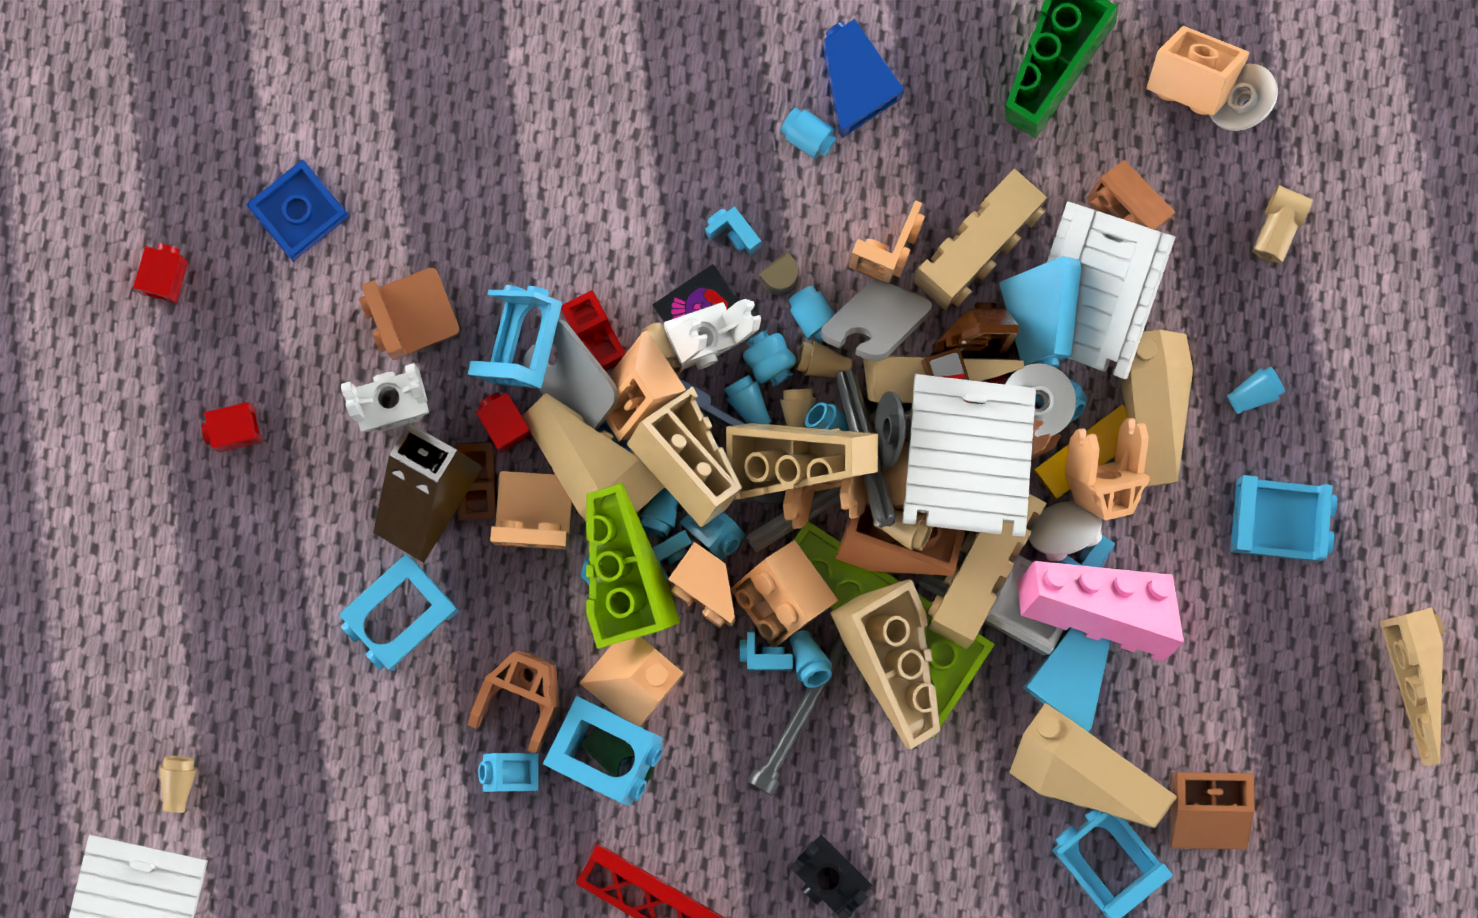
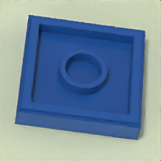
(297, 210)

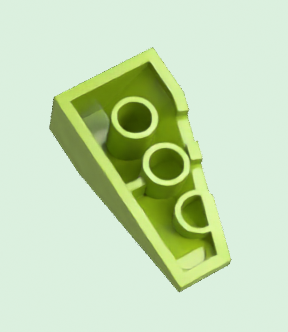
(625, 578)

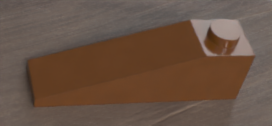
(980, 333)

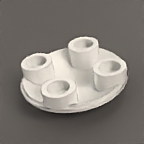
(1064, 530)

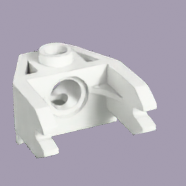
(710, 332)
(365, 401)

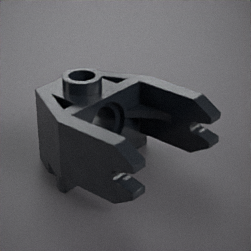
(851, 885)

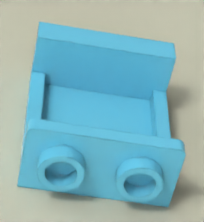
(1282, 519)

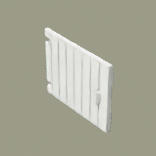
(1115, 283)
(969, 458)
(120, 883)

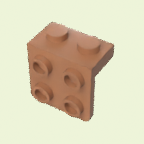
(409, 313)

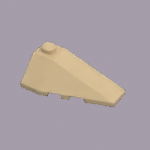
(898, 373)
(586, 458)
(890, 649)
(1417, 661)
(1076, 767)

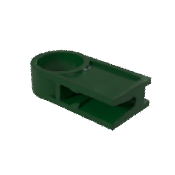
(609, 751)

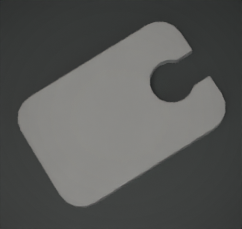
(883, 314)
(577, 378)

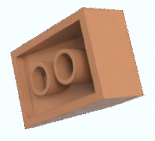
(879, 552)

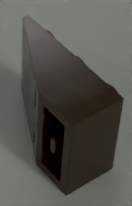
(421, 491)

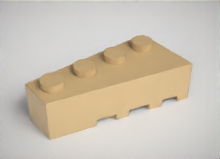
(981, 240)
(792, 457)
(977, 580)

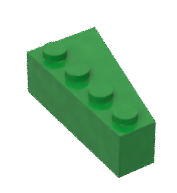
(1055, 57)

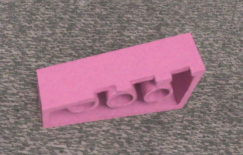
(1106, 604)

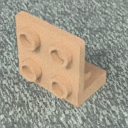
(876, 262)
(532, 512)

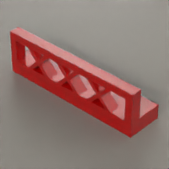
(643, 880)

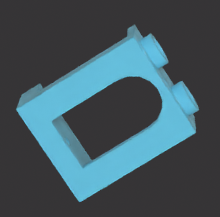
(517, 304)
(392, 653)
(570, 736)
(1153, 871)

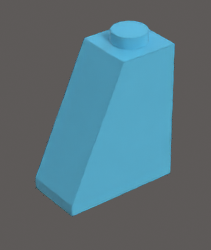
(1045, 309)
(1072, 676)

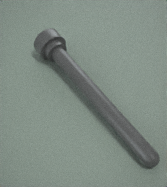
(766, 775)

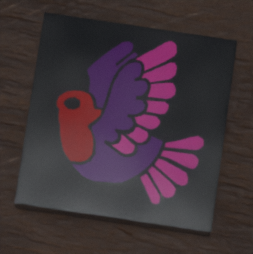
(696, 294)

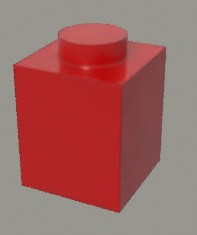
(161, 273)
(502, 421)
(231, 427)

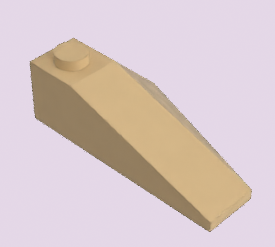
(1159, 397)

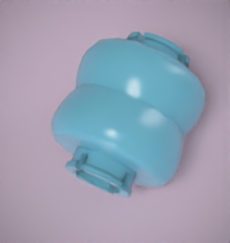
(769, 358)

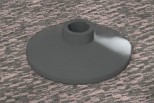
(891, 428)

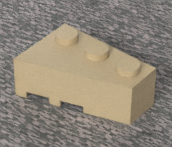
(686, 459)

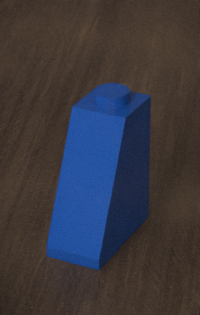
(857, 77)

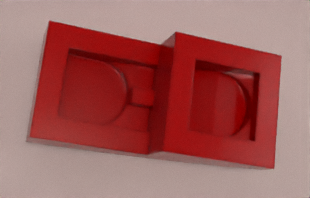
(594, 330)

